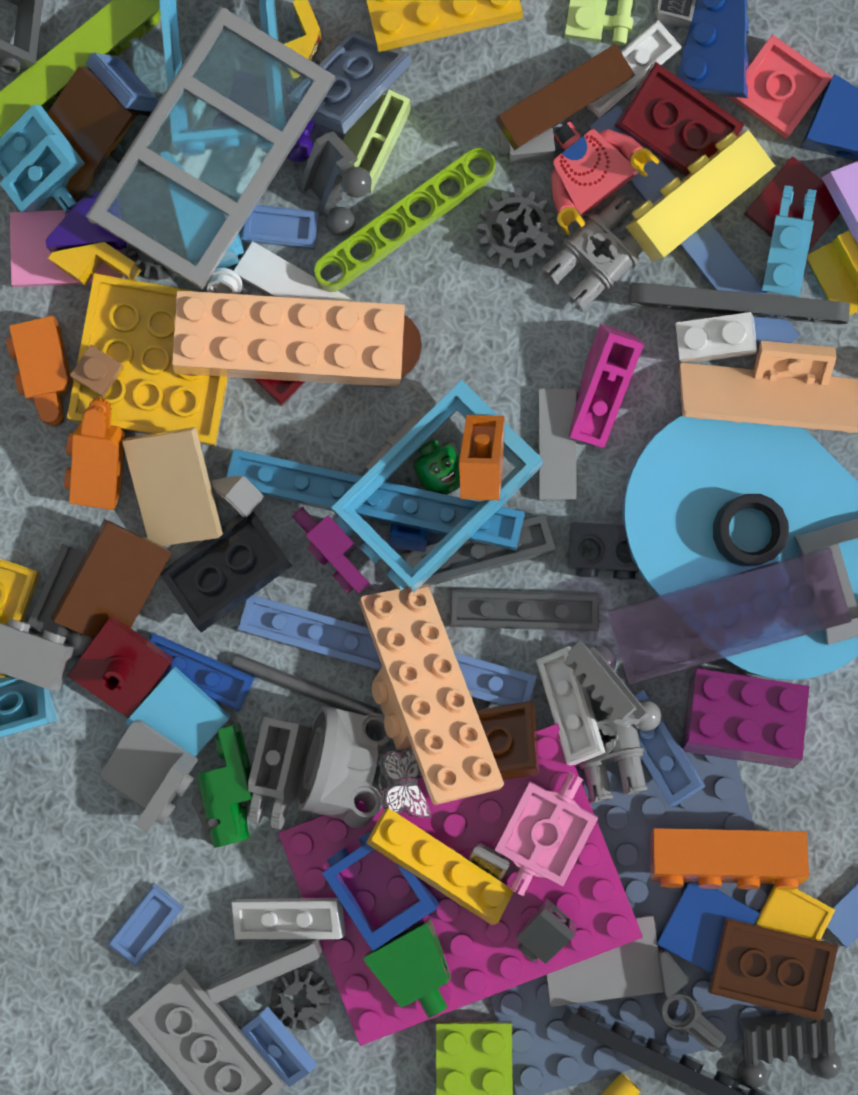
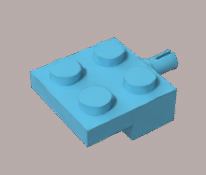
(37, 162)

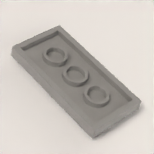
(202, 1041)

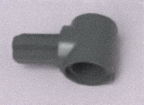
(692, 1021)

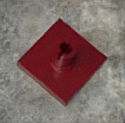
(120, 666)

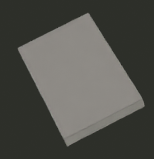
(264, 969)
(612, 974)

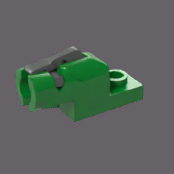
(224, 790)

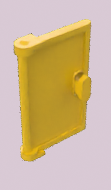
(795, 913)

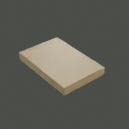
(172, 487)

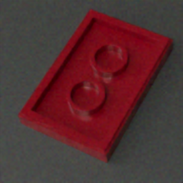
(674, 119)

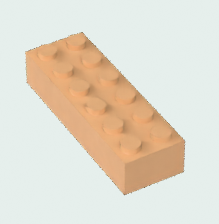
(288, 338)

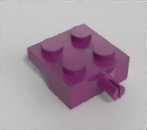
(332, 546)

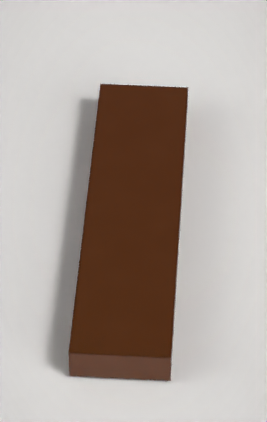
(564, 97)

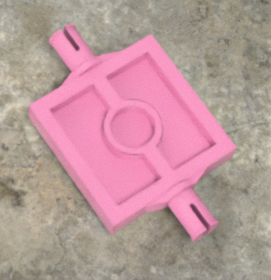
(546, 833)

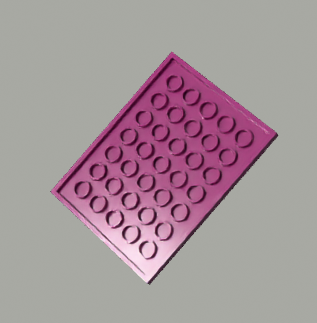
(478, 954)

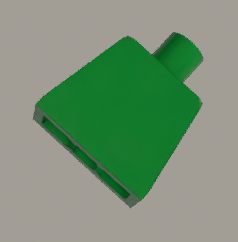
(412, 967)

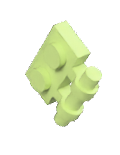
(588, 19)

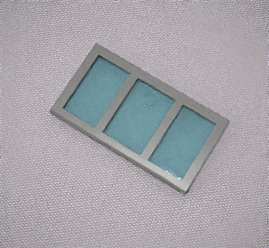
(211, 147)

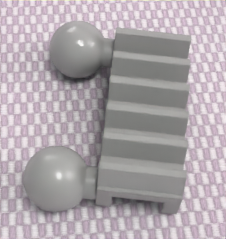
(597, 670)

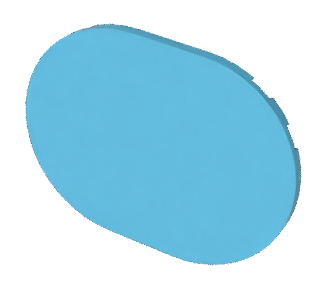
(690, 476)

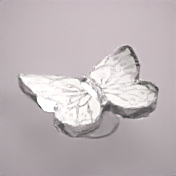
(399, 784)

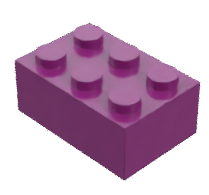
(745, 718)

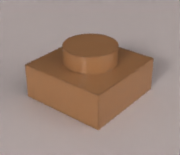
(96, 371)

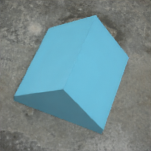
(24, 706)

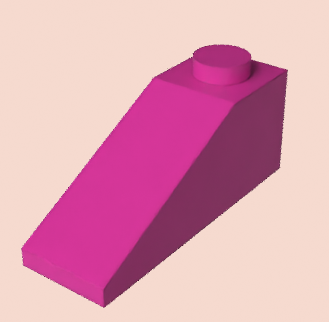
(604, 384)

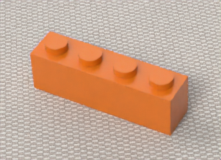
(729, 857)

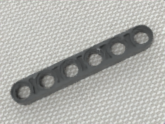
(739, 302)

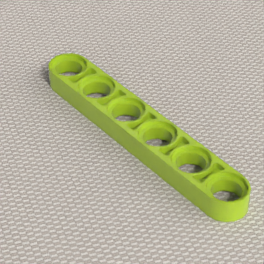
(409, 224)

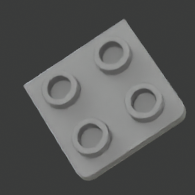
(149, 772)

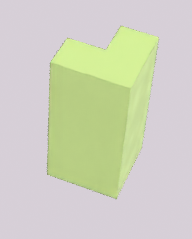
(377, 133)

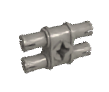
(579, 249)
(624, 750)

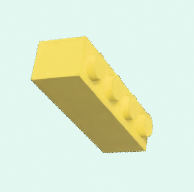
(700, 195)

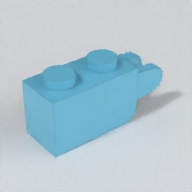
(789, 246)

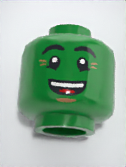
(438, 467)

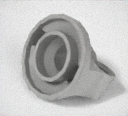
(342, 766)

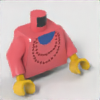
(592, 170)

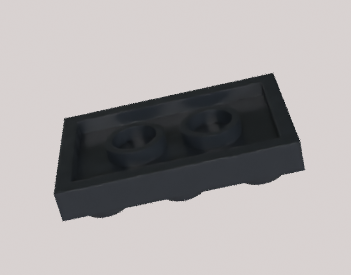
(225, 570)

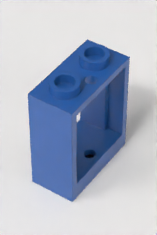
(396, 924)

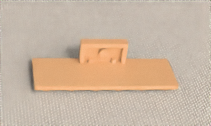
(785, 388)
(427, 696)

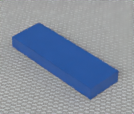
(213, 677)

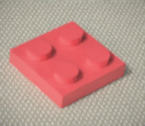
(781, 86)

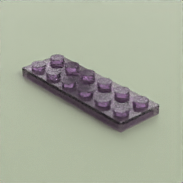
(729, 615)

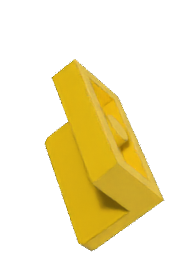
(837, 269)

